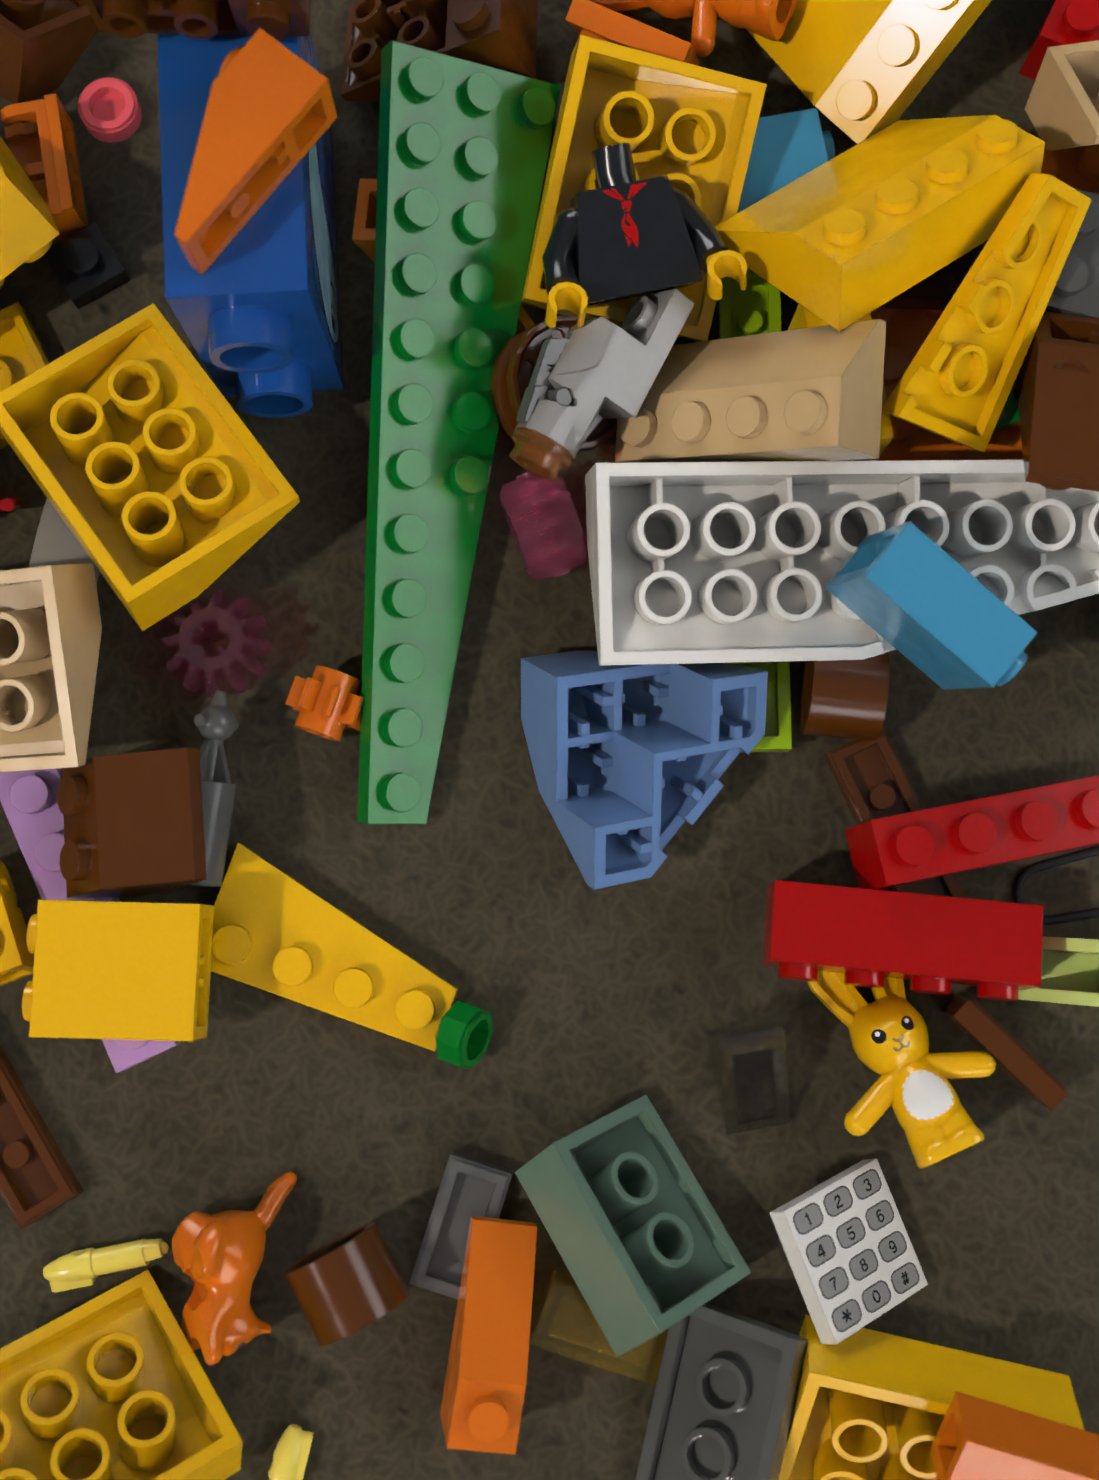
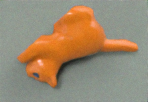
(223, 1259)

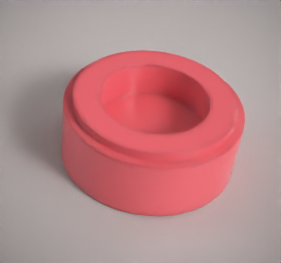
(110, 110)

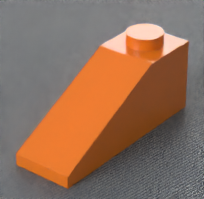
(255, 130)
(490, 1338)

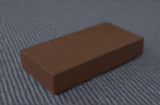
(1006, 1051)

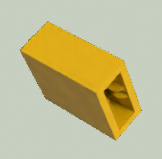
(119, 970)

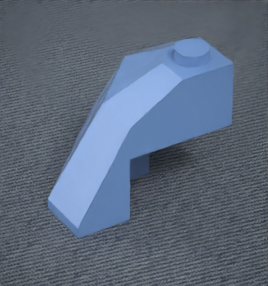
(633, 751)

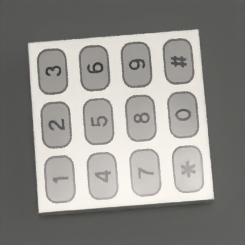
(848, 1250)

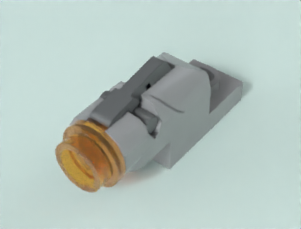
(592, 375)

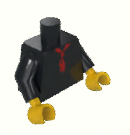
(631, 241)

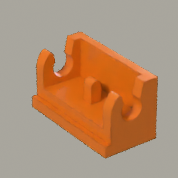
(49, 158)

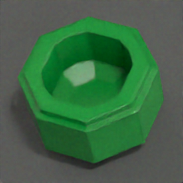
(463, 1034)

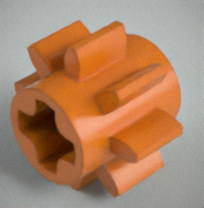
(326, 703)

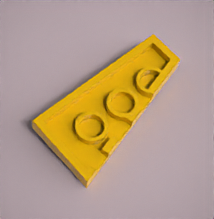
(308, 951)

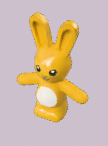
(895, 1044)

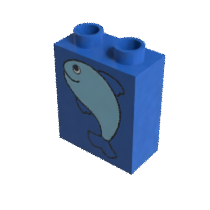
(272, 298)

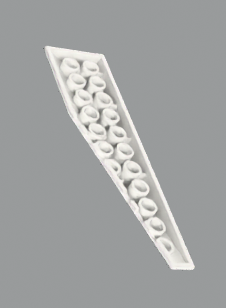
(740, 552)

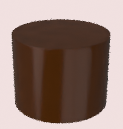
(844, 697)
(348, 1285)

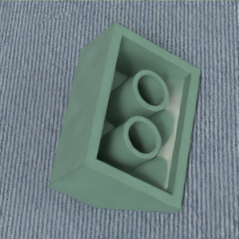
(631, 1224)

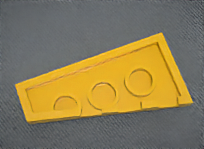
(985, 331)

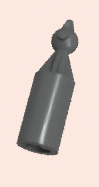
(216, 724)

